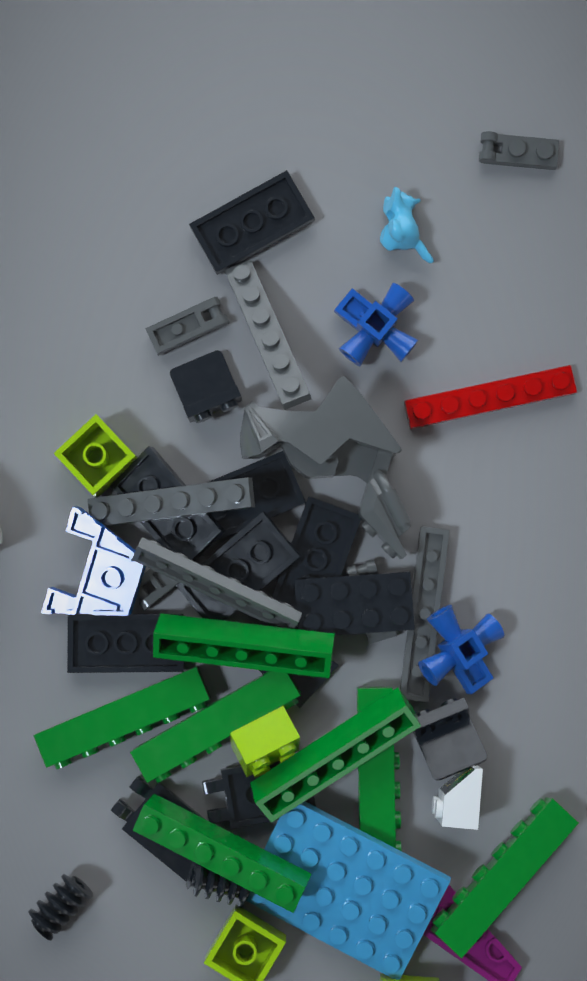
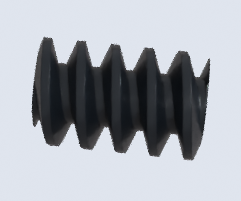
(202, 878)
(60, 906)

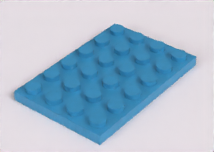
(360, 890)

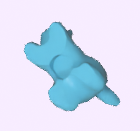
(402, 229)

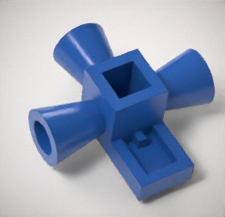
(375, 324)
(461, 650)

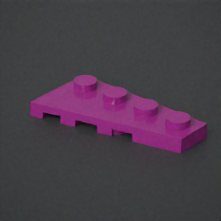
(486, 956)

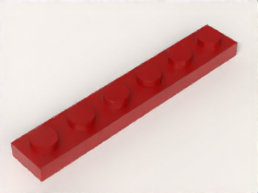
(490, 397)

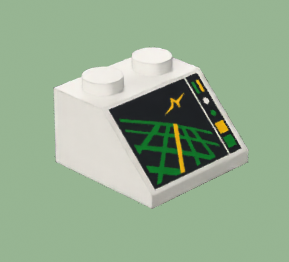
(459, 800)

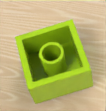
(95, 456)
(265, 742)
(245, 947)

